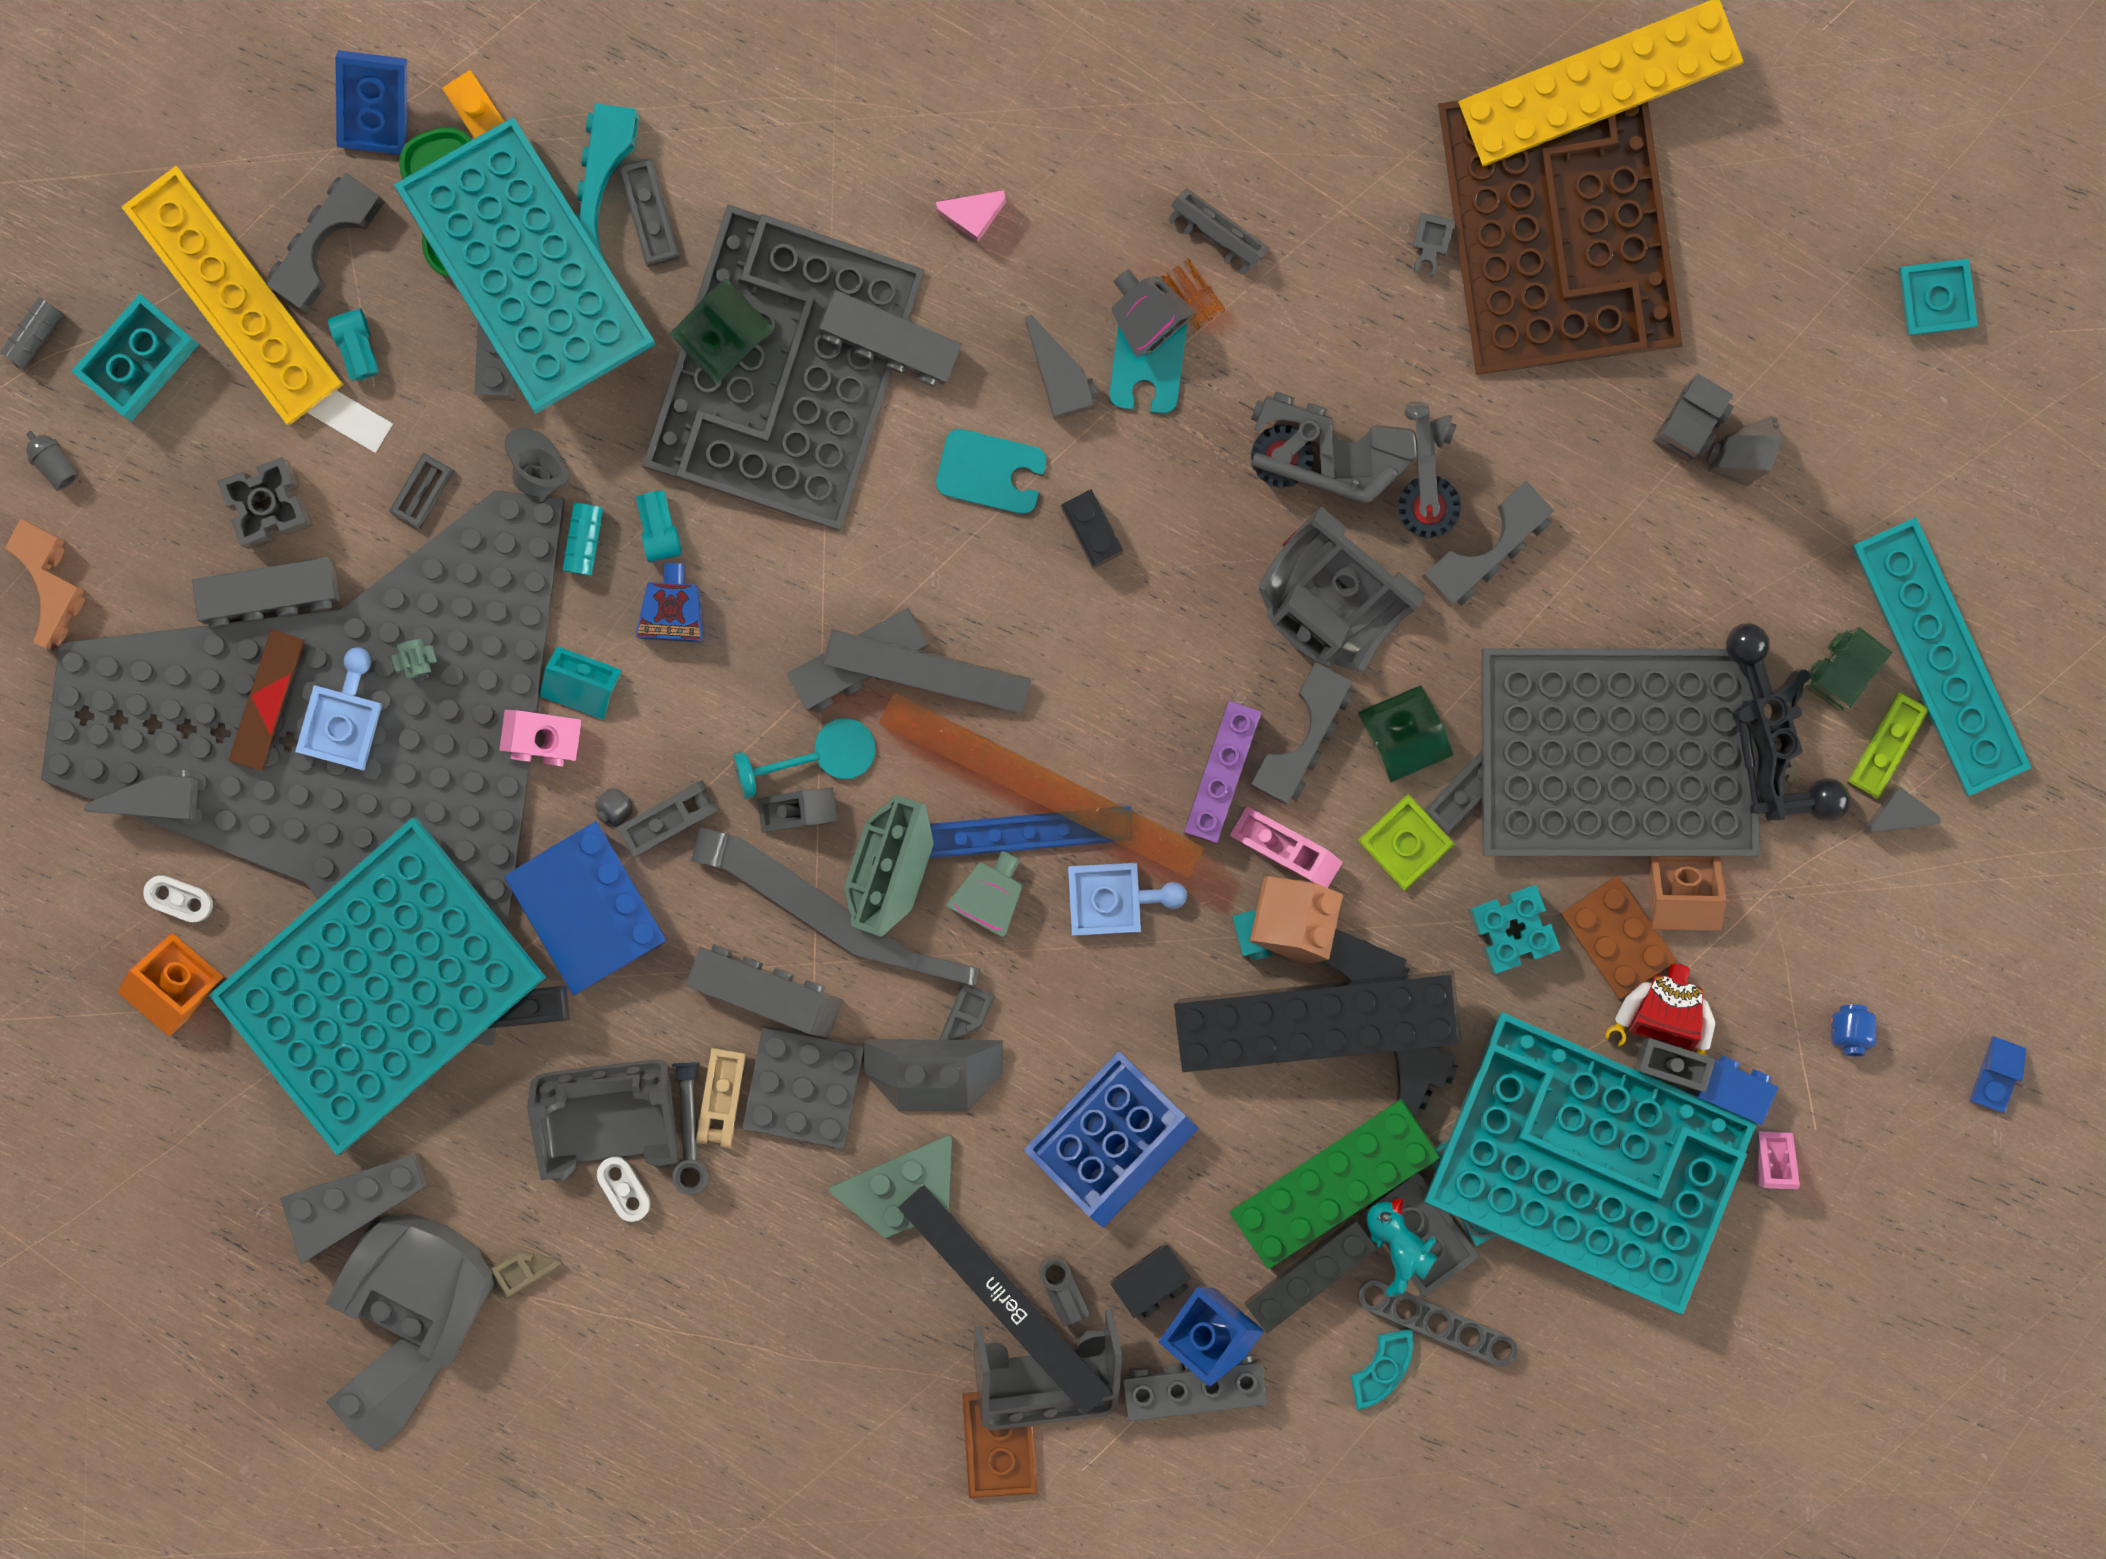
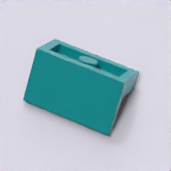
(579, 682)

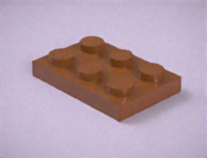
(1618, 937)

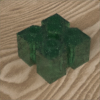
(1848, 669)

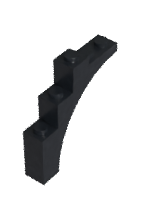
(1415, 1067)

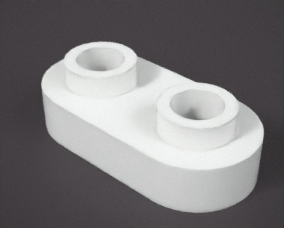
(179, 898)
(621, 1190)

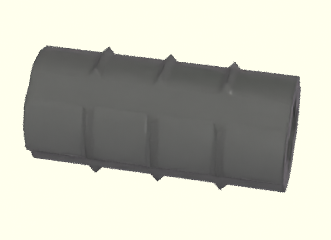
(31, 333)

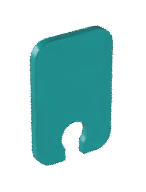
(1159, 368)
(981, 468)

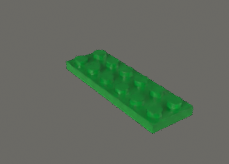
(1334, 1183)

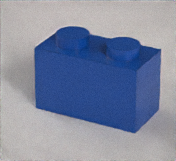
(1739, 1091)

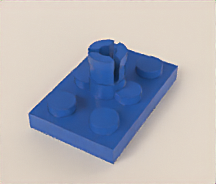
(371, 102)

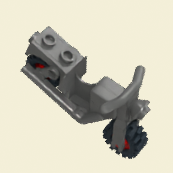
(1360, 468)

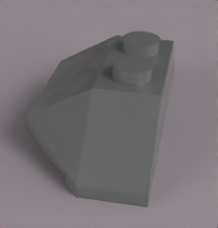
(933, 1072)

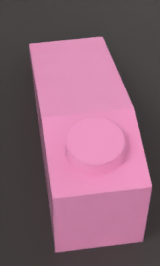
(1286, 848)

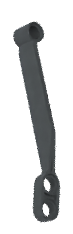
(815, 906)

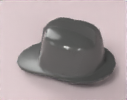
(535, 463)

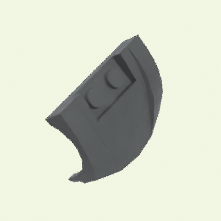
(1334, 595)
(415, 1283)

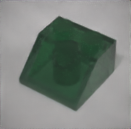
(721, 331)
(1406, 733)

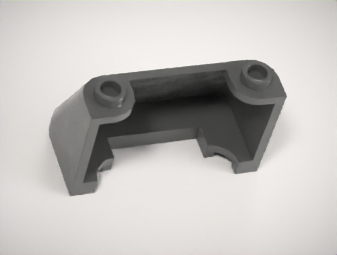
(602, 1116)

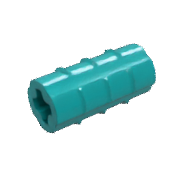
(583, 539)

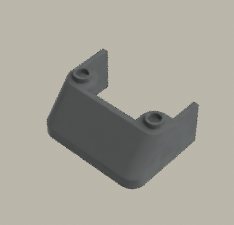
(1022, 1394)

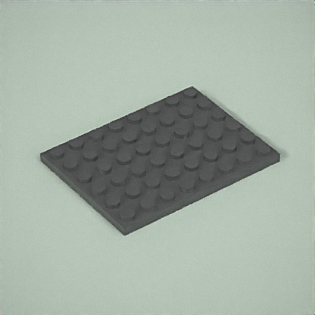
(1614, 753)

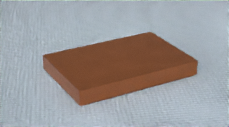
(997, 1460)

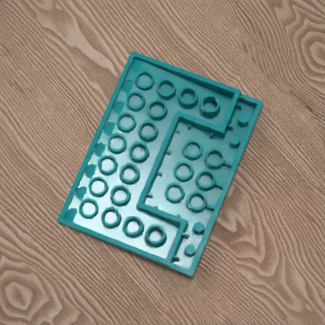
(1590, 1163)

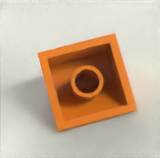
(169, 984)

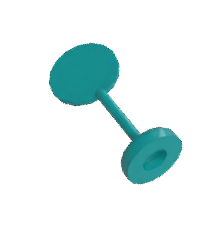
(841, 749)

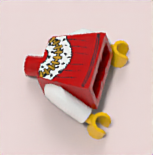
(1668, 1012)

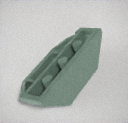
(888, 865)

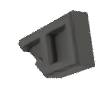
(967, 1012)

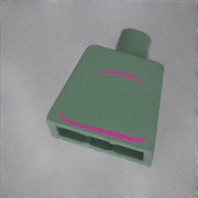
(989, 894)

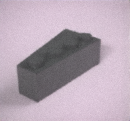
(764, 992)
(342, 1206)

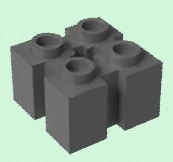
(1692, 418)
(246, 493)

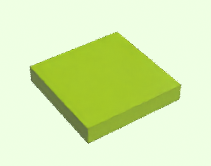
(1405, 842)

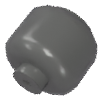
(613, 807)

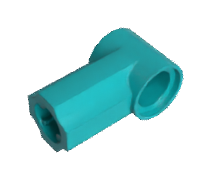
(352, 335)
(659, 535)

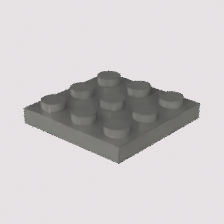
(803, 1087)

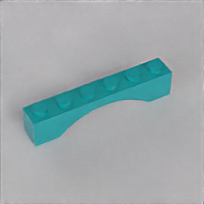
(611, 141)

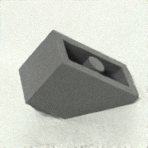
(797, 809)
(1674, 1064)

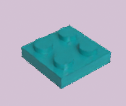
(1937, 297)

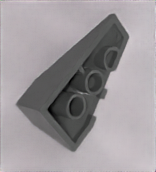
(1746, 452)

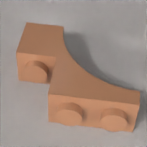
(58, 597)

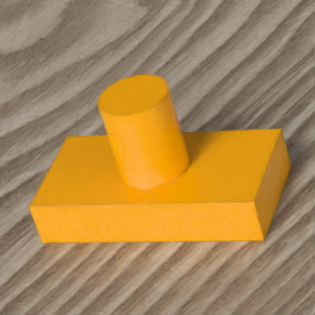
(472, 104)

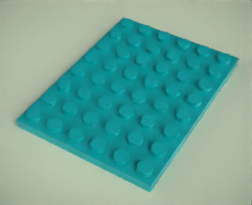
(377, 986)

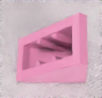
(972, 213)
(1776, 1161)

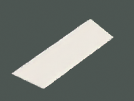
(352, 420)

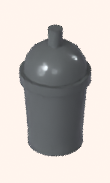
(50, 461)

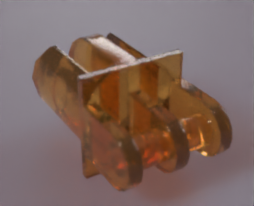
(1194, 295)

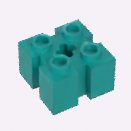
(1494, 919)

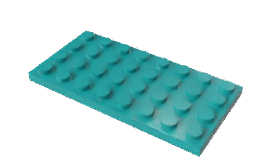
(524, 265)

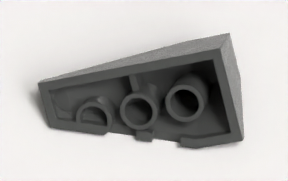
(385, 1393)

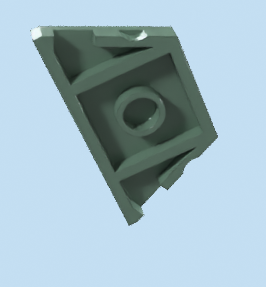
(884, 1188)

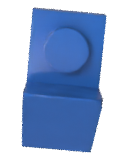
(1998, 1074)

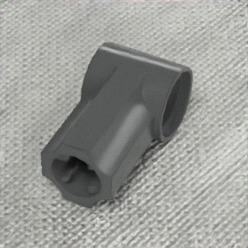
(1064, 1293)

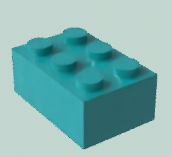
(135, 357)

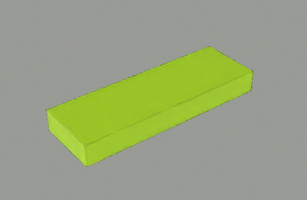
(1888, 745)

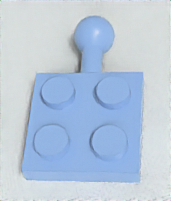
(340, 724)
(1108, 898)

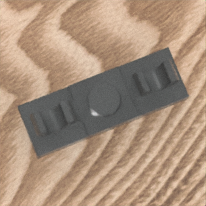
(1218, 229)

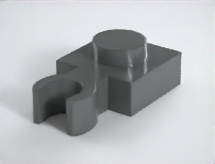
(1432, 238)

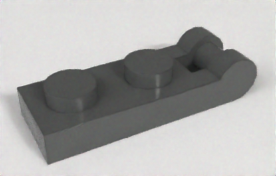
(666, 819)

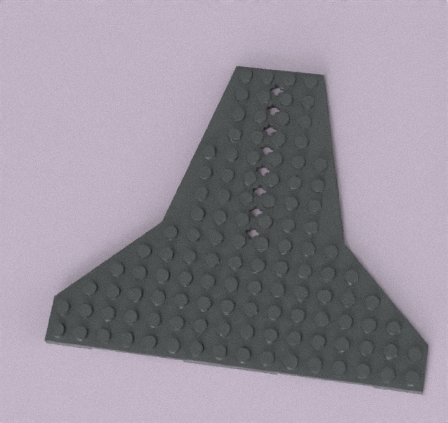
(435, 755)

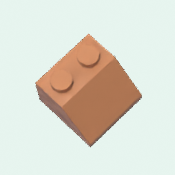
(1686, 893)
(1296, 919)

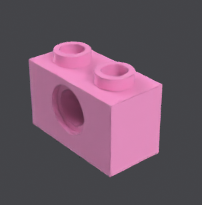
(520, 731)

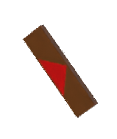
(267, 700)

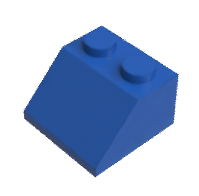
(1210, 1335)

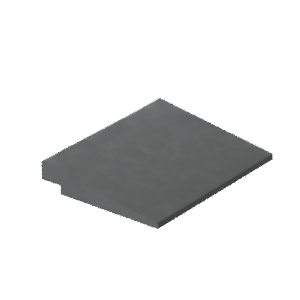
(796, 409)

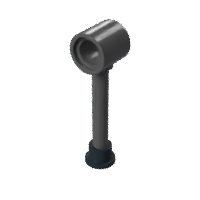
(686, 1074)

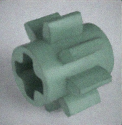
(413, 658)

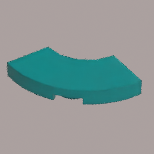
(1385, 1369)

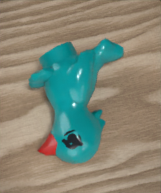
(1407, 1251)

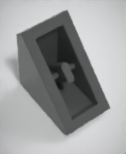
(1899, 812)

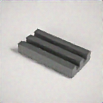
(433, 497)

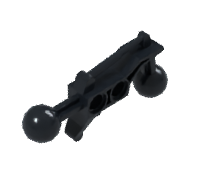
(1827, 797)

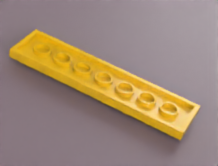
(1601, 82)
(232, 295)

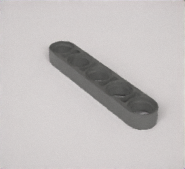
(1450, 1334)

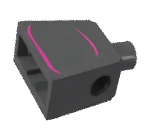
(1148, 312)

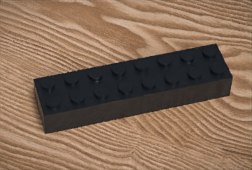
(1318, 1021)

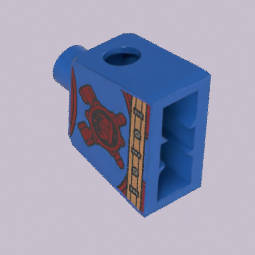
(671, 609)

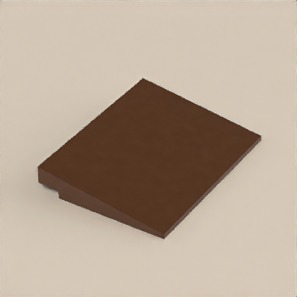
(1563, 245)

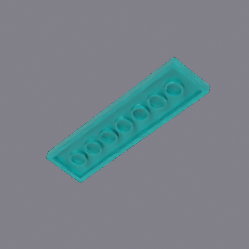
(1941, 657)

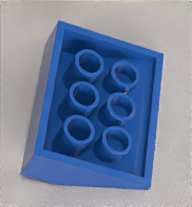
(585, 908)
(1110, 1139)

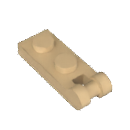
(721, 1096)

